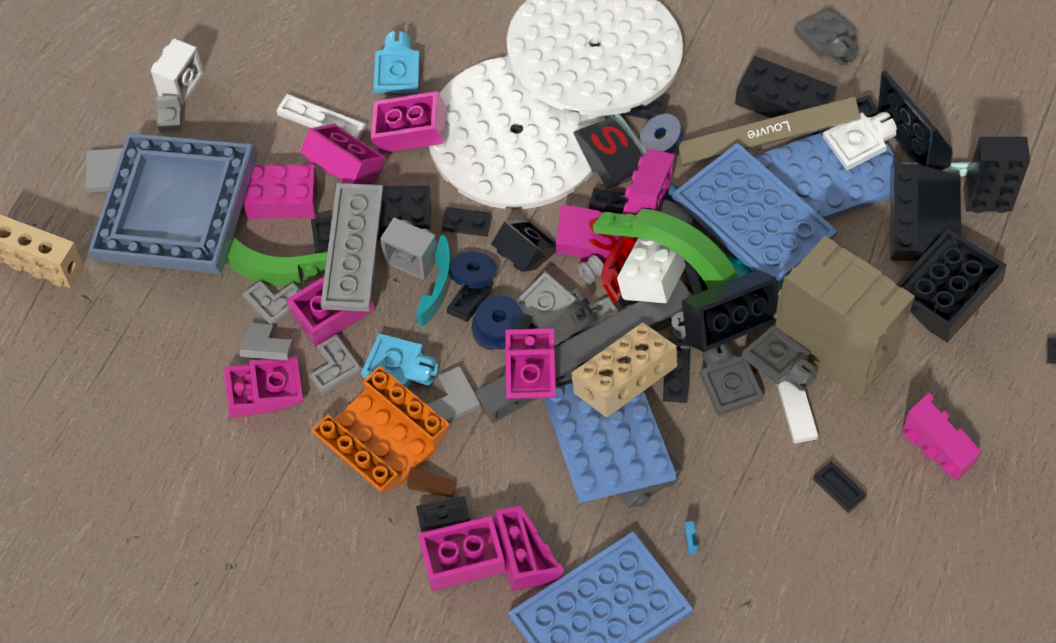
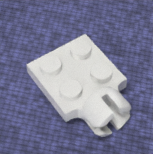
(860, 139)

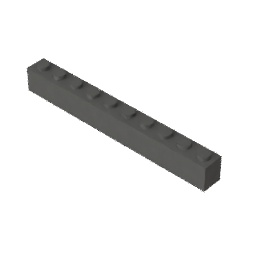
(583, 347)

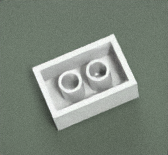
(650, 272)

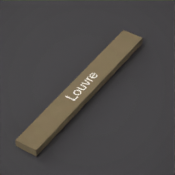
(770, 130)

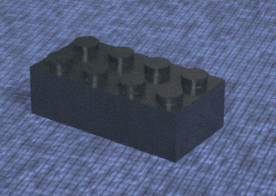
(780, 91)
(996, 174)
(407, 204)
(730, 310)

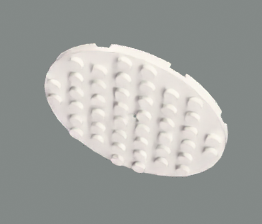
(630, 67)
(491, 161)

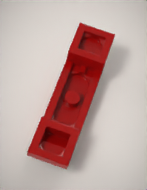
(614, 265)

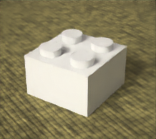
(177, 70)

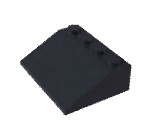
(914, 129)
(921, 209)
(951, 283)

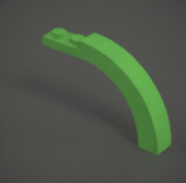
(677, 236)
(271, 268)

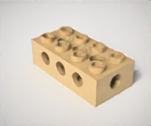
(39, 252)
(624, 369)

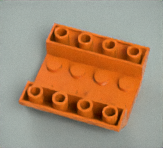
(383, 431)

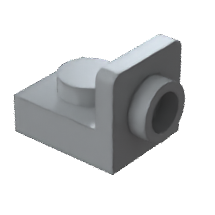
(169, 113)

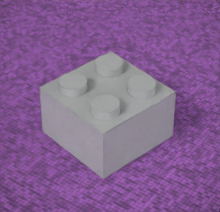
(409, 248)

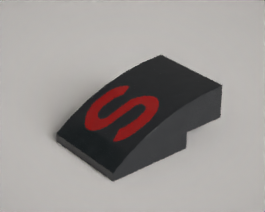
(609, 151)

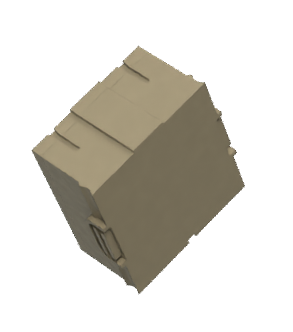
(843, 315)

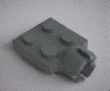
(829, 36)
(781, 359)
(729, 380)

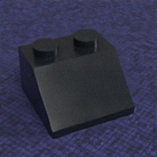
(524, 244)

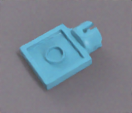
(396, 66)
(401, 360)

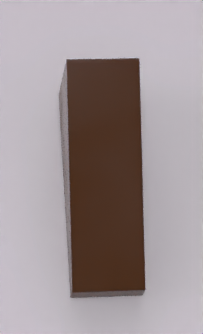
(430, 483)

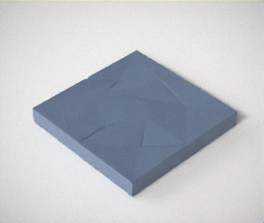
(173, 203)

